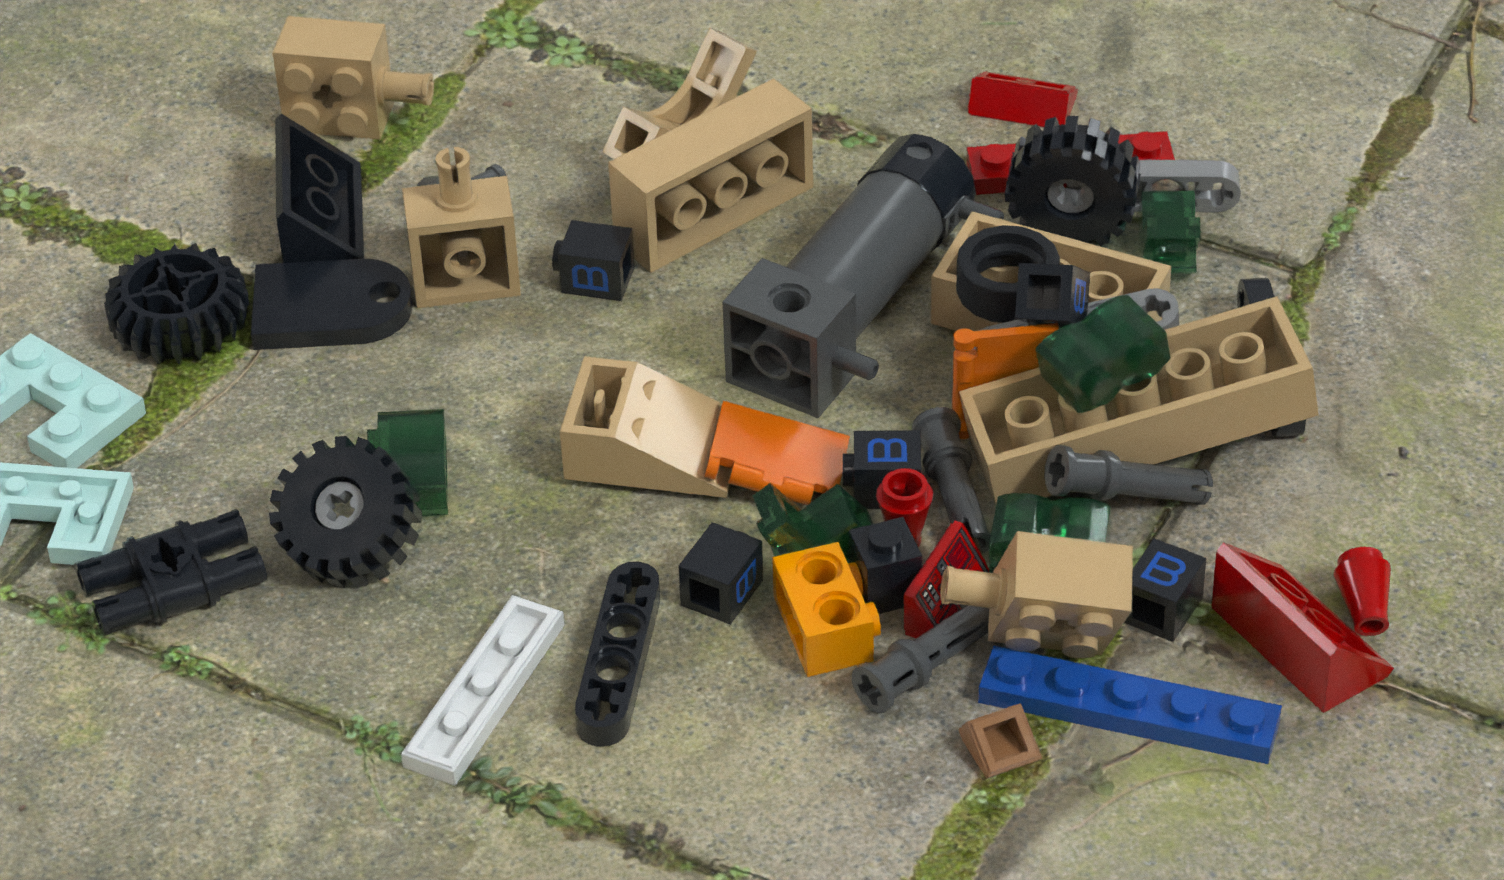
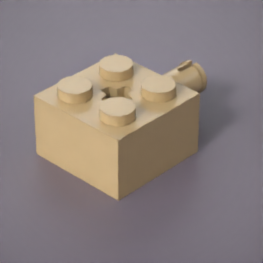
(339, 77)
(461, 236)
(1050, 593)

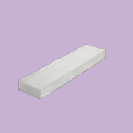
(482, 690)

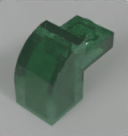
(1169, 229)
(817, 524)

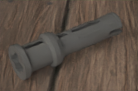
(948, 463)
(1105, 476)
(912, 661)

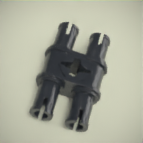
(170, 572)

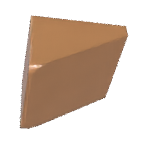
(1000, 741)

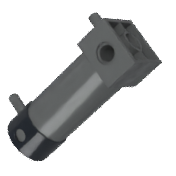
(798, 324)

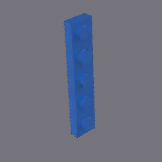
(1131, 704)

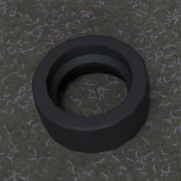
(992, 249)

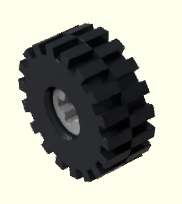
(1075, 157)
(352, 545)

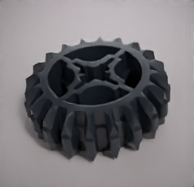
(176, 303)

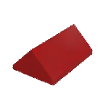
(1293, 629)

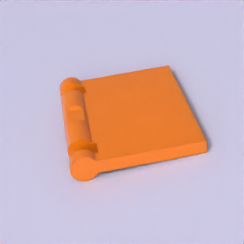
(996, 356)
(776, 451)

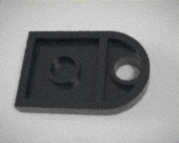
(327, 303)

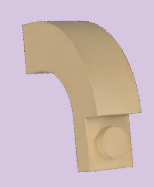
(710, 83)

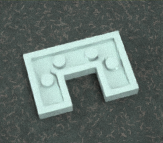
(86, 403)
(81, 501)

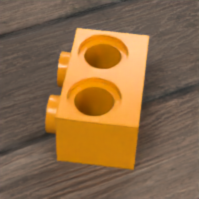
(825, 608)

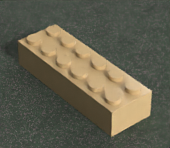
(1222, 384)

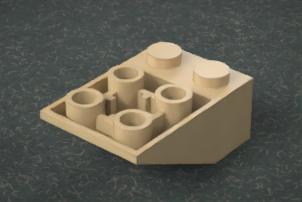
(639, 430)

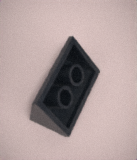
(316, 197)

